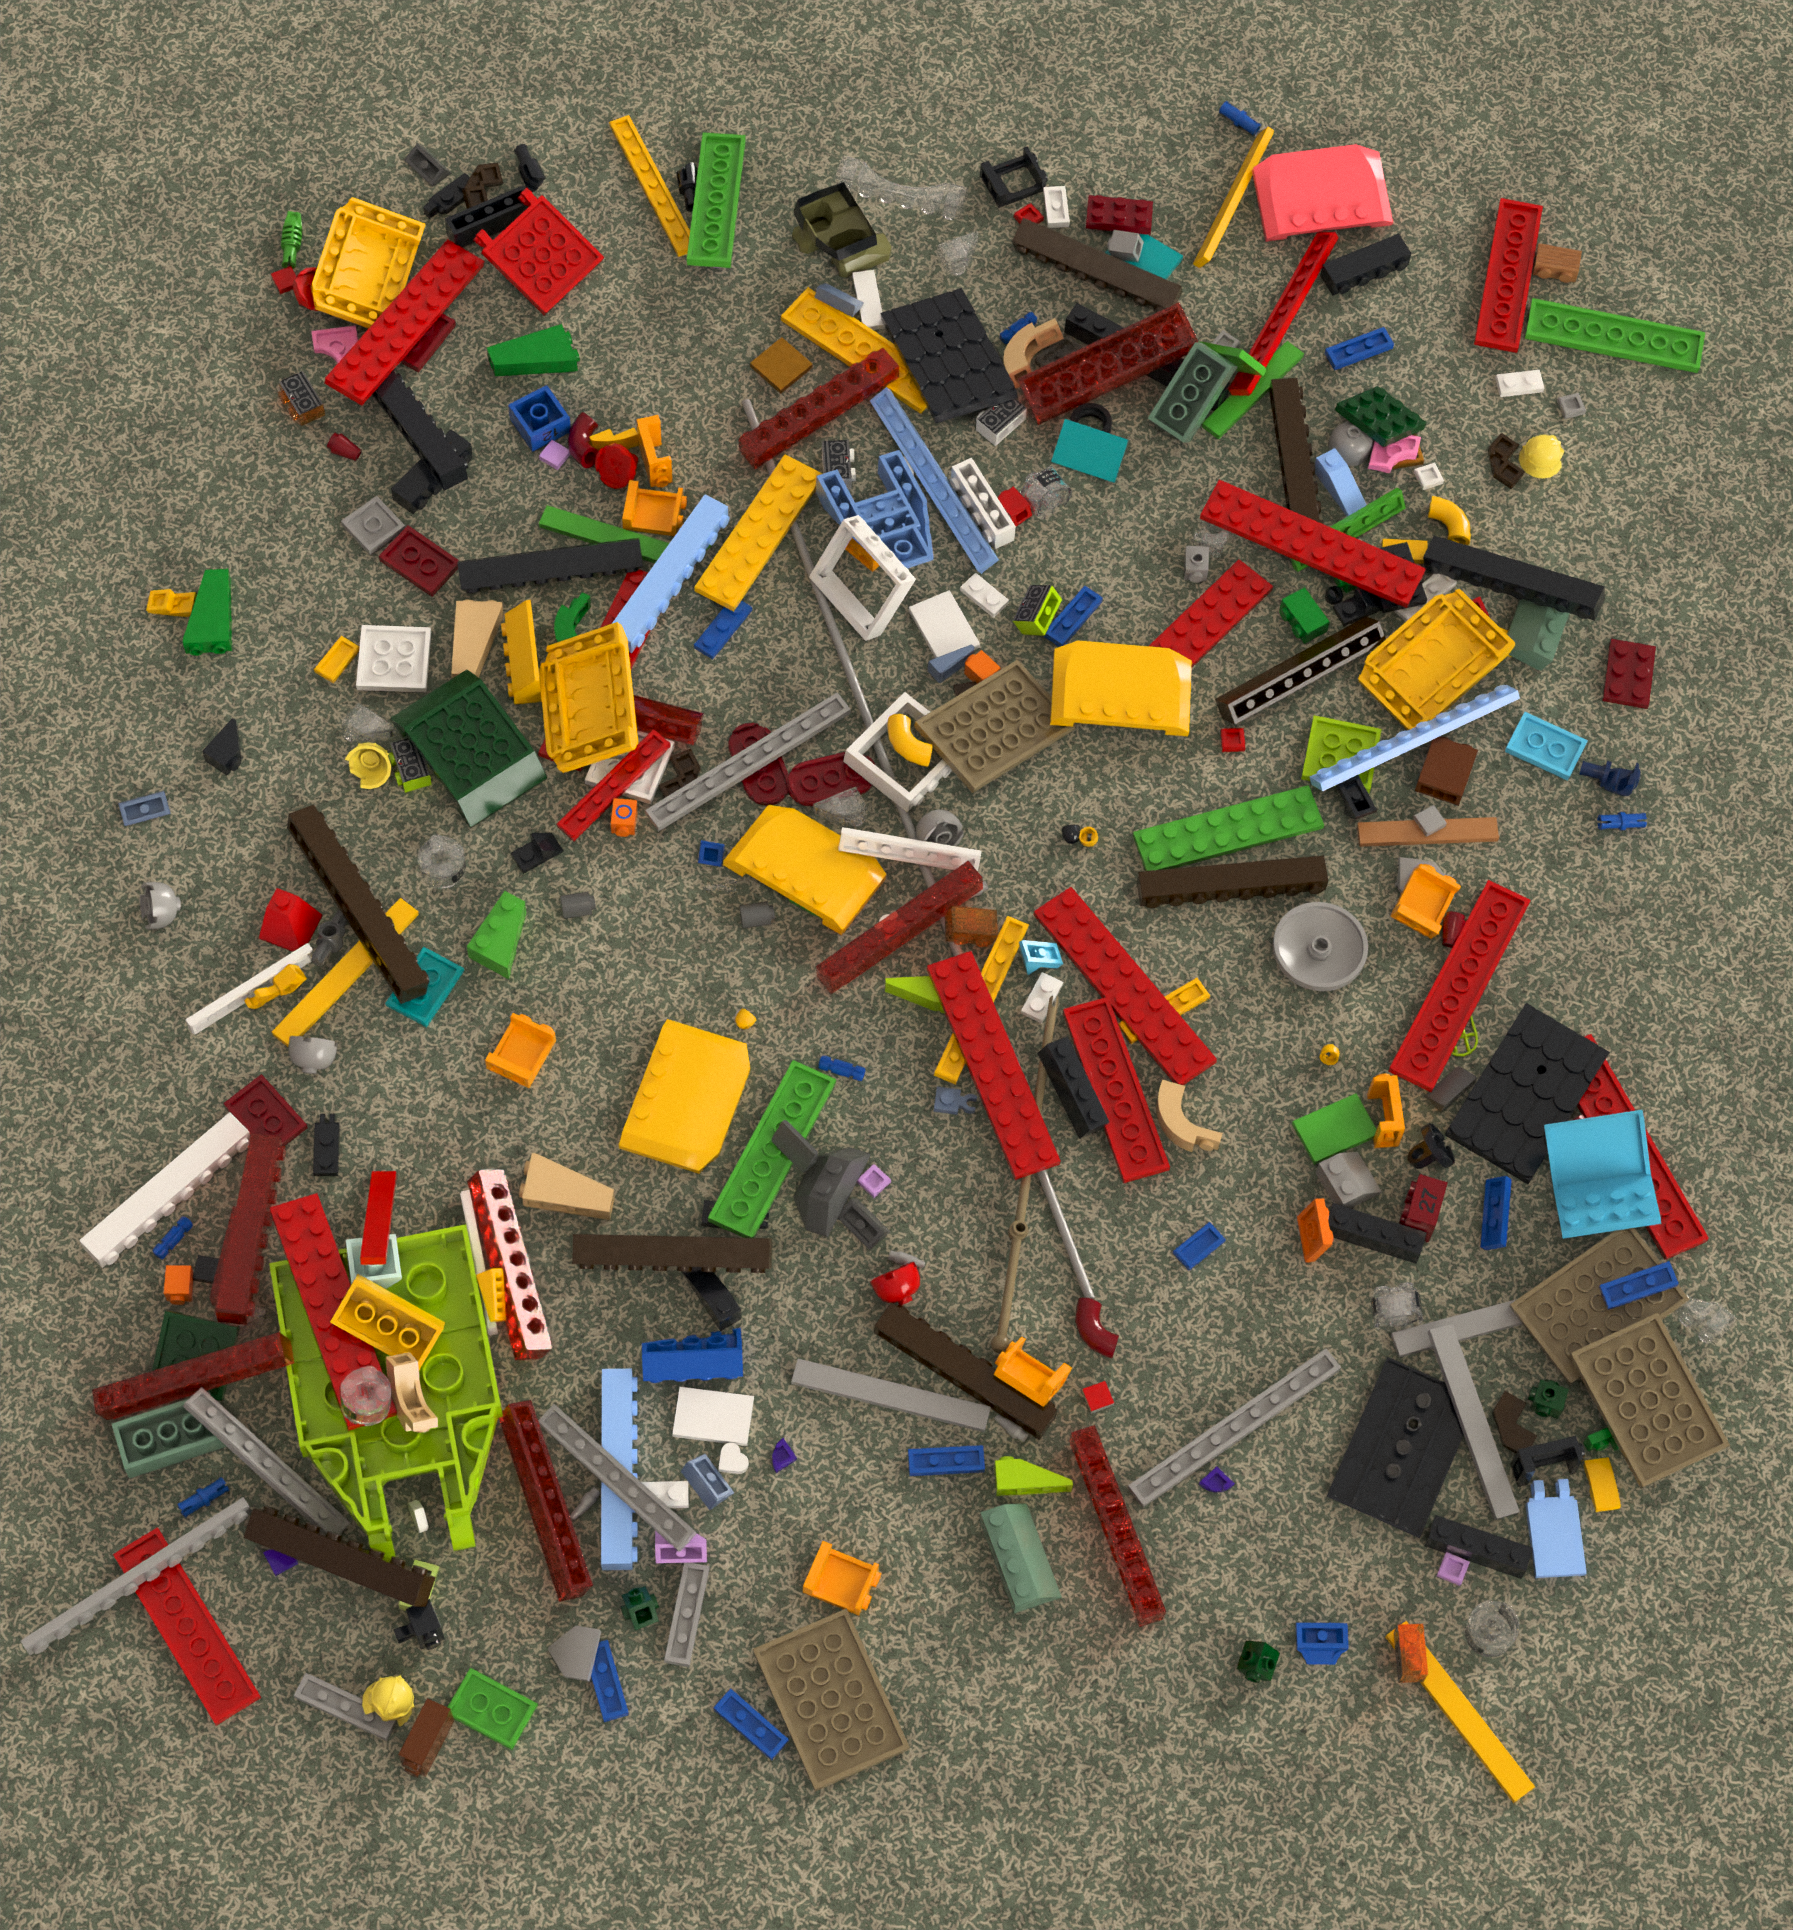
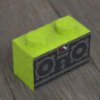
(1037, 610)
(410, 765)

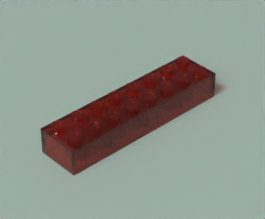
(1108, 363)

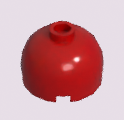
(897, 1284)

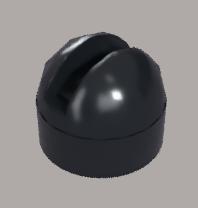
(1330, 596)
(1071, 833)

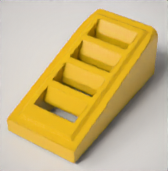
(493, 1294)

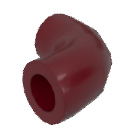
(579, 440)
(1091, 1330)

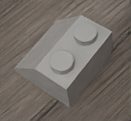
(1347, 1179)

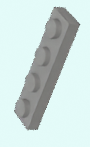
(686, 1614)
(342, 1706)

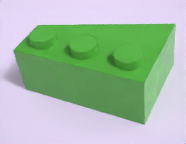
(499, 935)

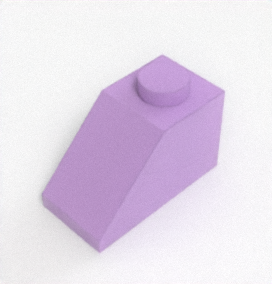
(693, 1552)

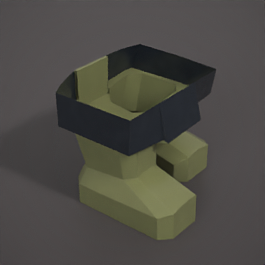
(839, 228)

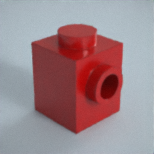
(1015, 505)

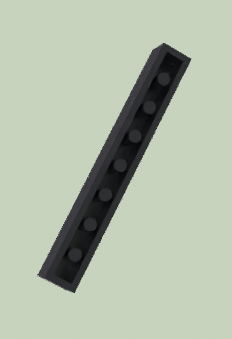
(1091, 327)
(421, 431)
(550, 563)
(1514, 578)

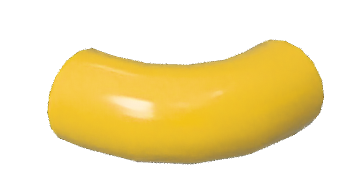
(1452, 517)
(905, 743)

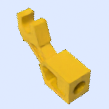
(283, 983)

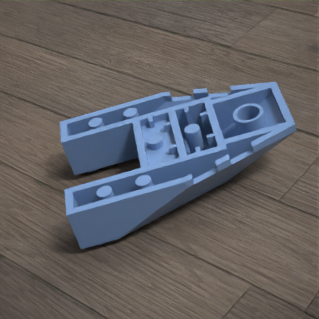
(896, 516)

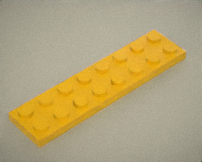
(848, 341)
(758, 533)

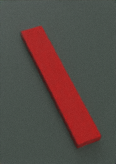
(613, 785)
(378, 1218)

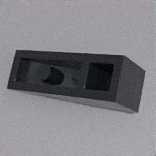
(714, 1297)

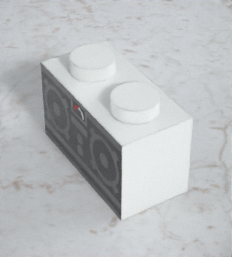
(1000, 420)
(838, 456)

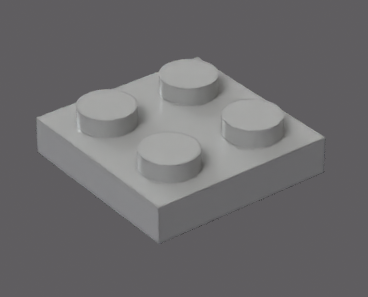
(373, 525)

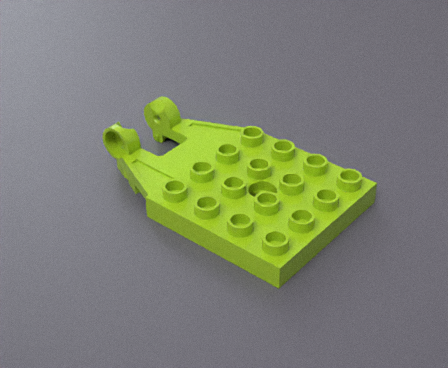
(454, 1381)

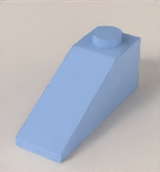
(1339, 481)

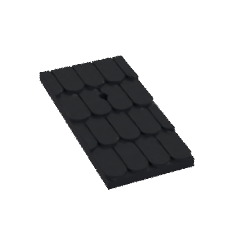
(949, 355)
(1527, 1084)
(1397, 1468)

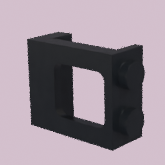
(992, 178)
(1544, 1454)

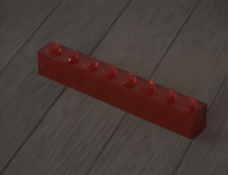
(899, 927)
(249, 1229)
(545, 1501)

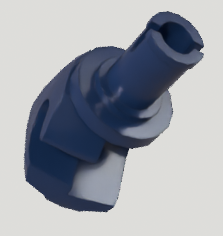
(1613, 780)

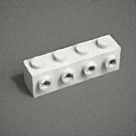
(982, 503)

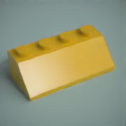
(522, 654)
(387, 1320)

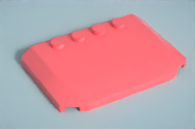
(1321, 191)

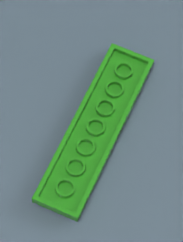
(716, 200)
(1615, 335)
(1228, 829)
(762, 1164)

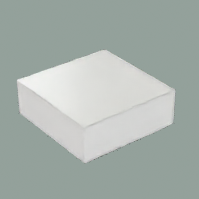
(1428, 476)

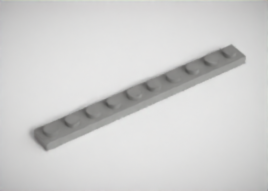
(747, 761)
(1233, 1428)
(129, 1581)

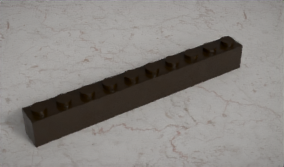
(358, 904)

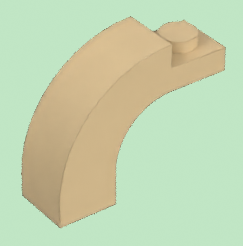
(1026, 344)
(1176, 1125)
(407, 1394)

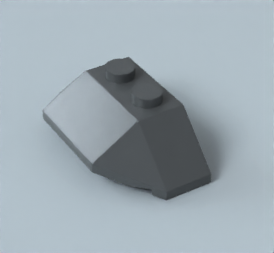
(828, 1187)

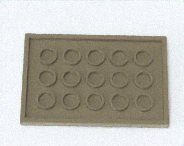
(992, 726)
(1570, 1310)
(1649, 1400)
(831, 1699)

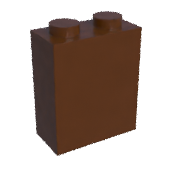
(1446, 770)
(426, 1738)

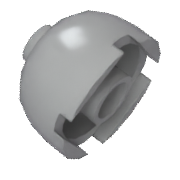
(1351, 443)
(940, 827)
(159, 902)
(311, 1053)

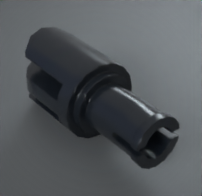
(529, 168)
(687, 184)

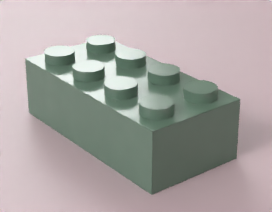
(1192, 392)
(162, 1439)

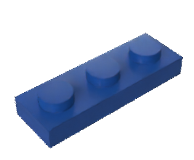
(1359, 348)
(1073, 616)
(722, 629)
(1496, 1213)
(1638, 1285)
(946, 1460)
(607, 1684)
(751, 1724)

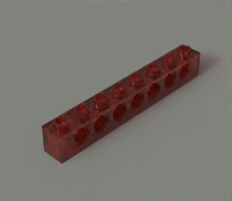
(777, 441)
(507, 1251)
(190, 1375)
(1117, 1526)

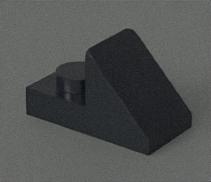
(1357, 607)
(1355, 798)
(539, 850)

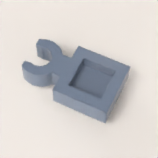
(949, 1100)

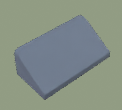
(838, 299)
(144, 808)
(706, 1481)

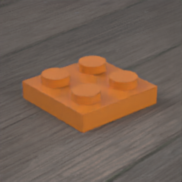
(1315, 1230)

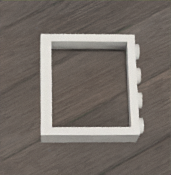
(842, 597)
(855, 759)

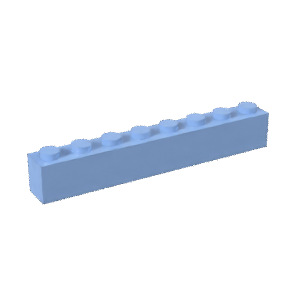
(671, 570)
(617, 1440)

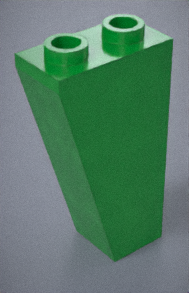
(535, 354)
(211, 617)

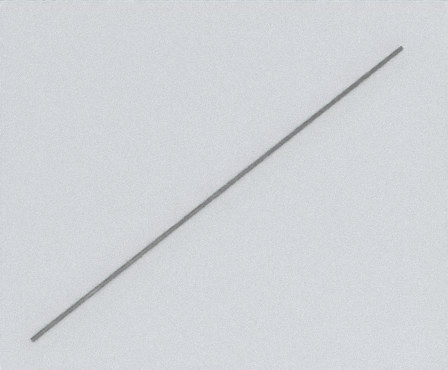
(911, 833)

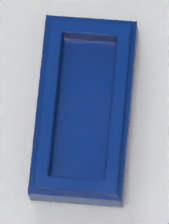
(1199, 1246)

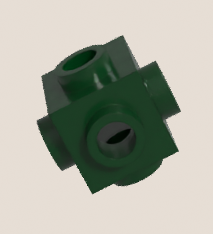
(1548, 1398)
(639, 1607)
(1258, 1661)

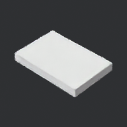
(943, 624)
(713, 1416)

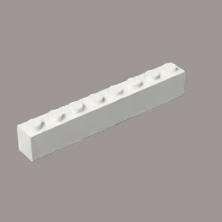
(166, 1190)

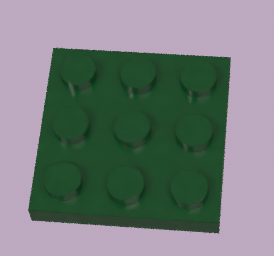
(1380, 416)
(190, 1337)

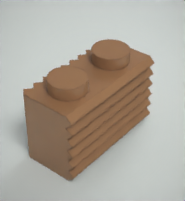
(1557, 263)

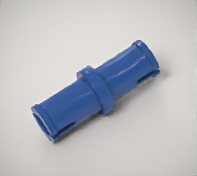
(1240, 118)
(1621, 821)
(203, 1497)

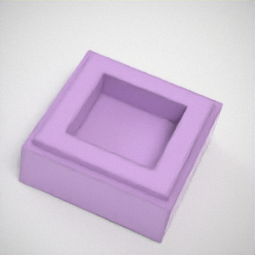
(554, 454)
(873, 1181)
(1453, 1568)

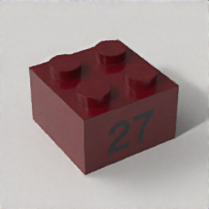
(1423, 1204)

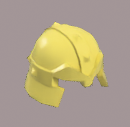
(1541, 456)
(370, 764)
(390, 1699)

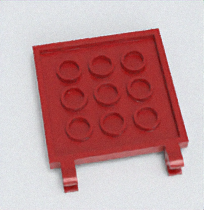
(540, 253)

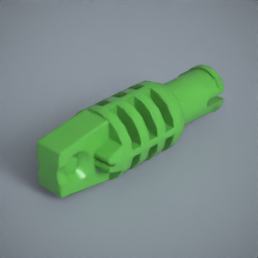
(291, 238)

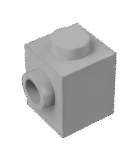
(1125, 245)
(1196, 563)

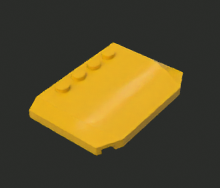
(364, 262)
(1434, 659)
(1121, 687)
(588, 698)
(804, 865)
(686, 1097)

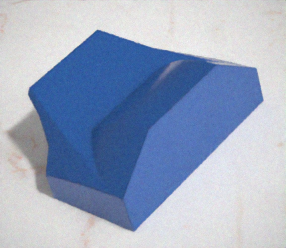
(1321, 1641)

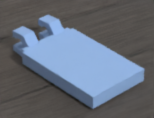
(1555, 1532)

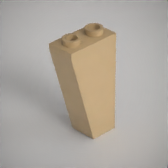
(474, 634)
(564, 1190)

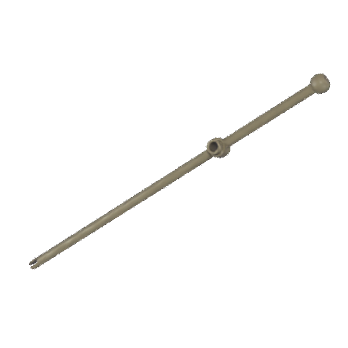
(1000, 1341)

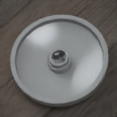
(1320, 946)

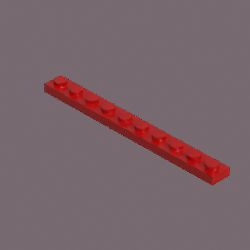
(1286, 309)

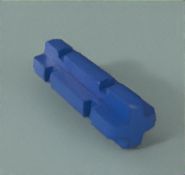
(1006, 335)
(842, 1068)
(171, 1239)

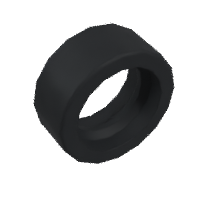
(1094, 410)

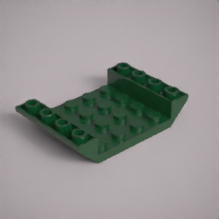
(471, 746)

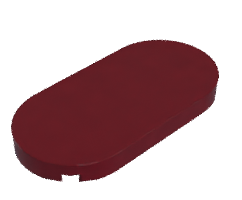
(823, 778)
(770, 780)

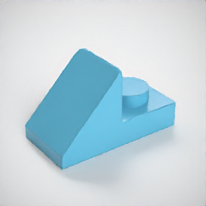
(1039, 955)

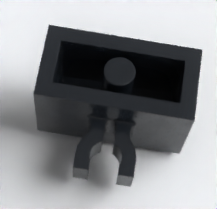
(423, 1625)

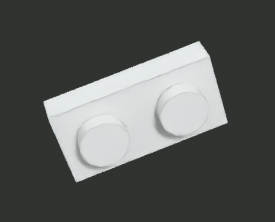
(1056, 207)
(1519, 383)
(984, 595)
(1038, 1000)
(672, 1493)

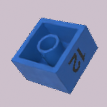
(539, 418)

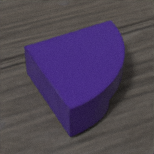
(782, 1456)
(1216, 1481)
(279, 1562)

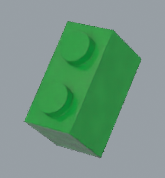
(1303, 615)

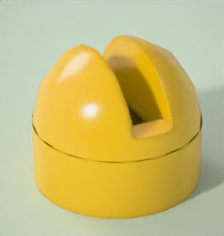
(1084, 836)
(744, 1019)
(1332, 1058)

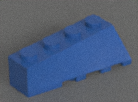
(693, 1358)

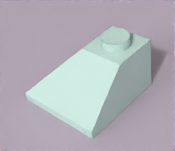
(382, 1275)

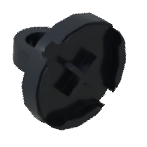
(1431, 1148)

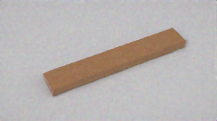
(1408, 832)

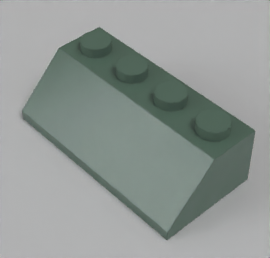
(1536, 633)
(1019, 1556)

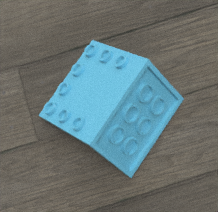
(1601, 1174)

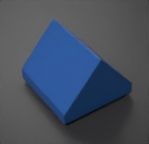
(711, 853)

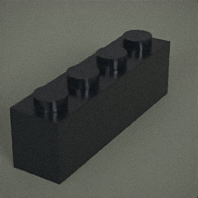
(490, 216)
(1365, 264)
(419, 484)
(1073, 1087)
(1376, 1233)
(1478, 1546)

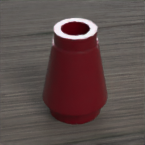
(343, 447)
(1452, 927)

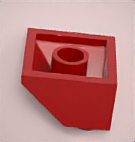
(289, 921)

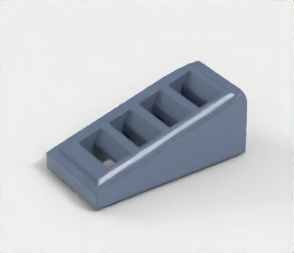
(948, 664)

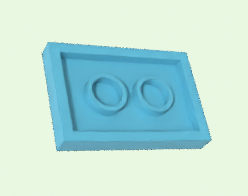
(1546, 746)

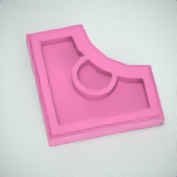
(335, 341)
(1386, 457)

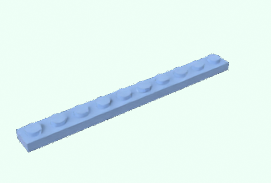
(934, 480)
(1410, 739)

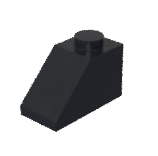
(225, 749)

